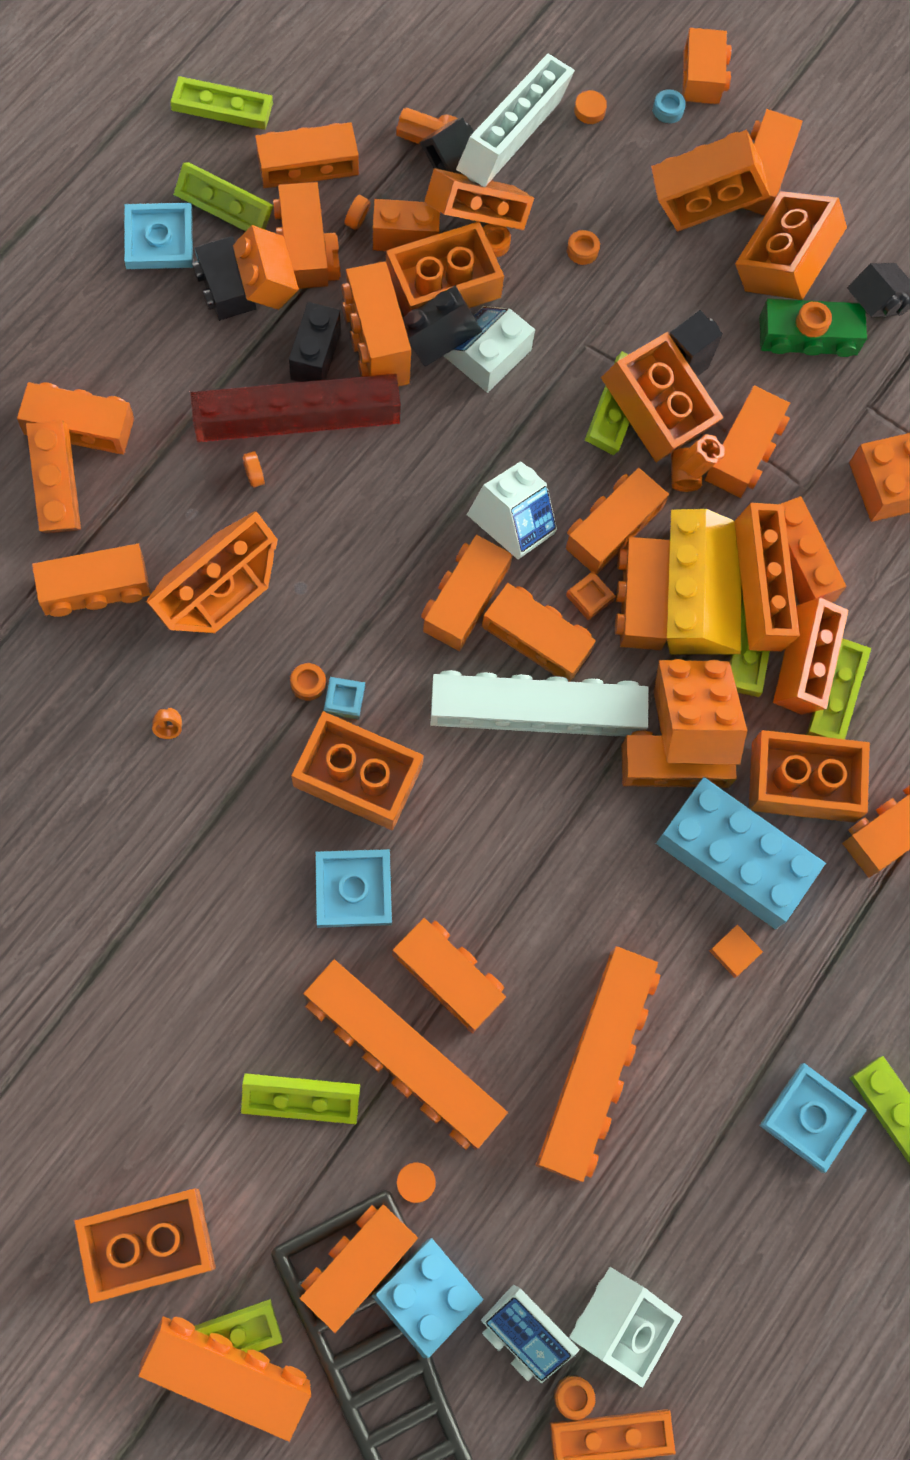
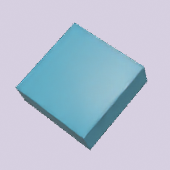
(344, 698)

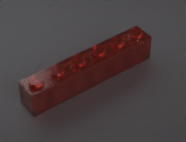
(296, 407)

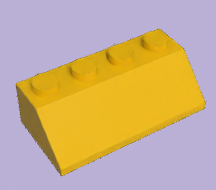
(703, 584)

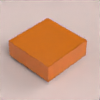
(590, 595)
(736, 951)

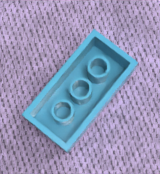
(740, 853)

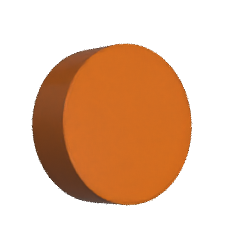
(590, 107)
(357, 212)
(499, 238)
(583, 247)
(813, 319)
(253, 469)
(308, 681)
(416, 1182)
(574, 1397)

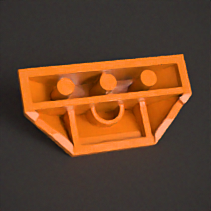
(217, 578)

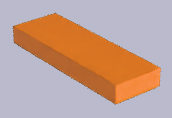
(614, 1437)

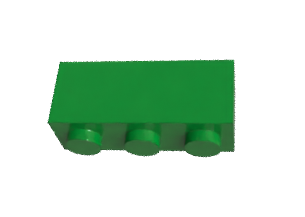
(780, 333)

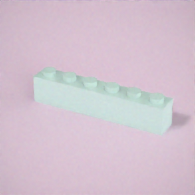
(514, 120)
(538, 704)

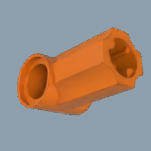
(417, 126)
(693, 462)

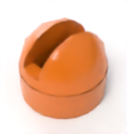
(160, 726)

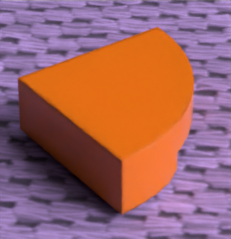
(332, 256)

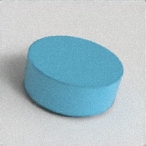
(669, 106)

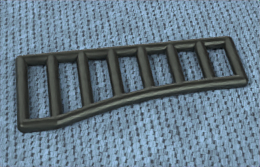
(333, 1364)

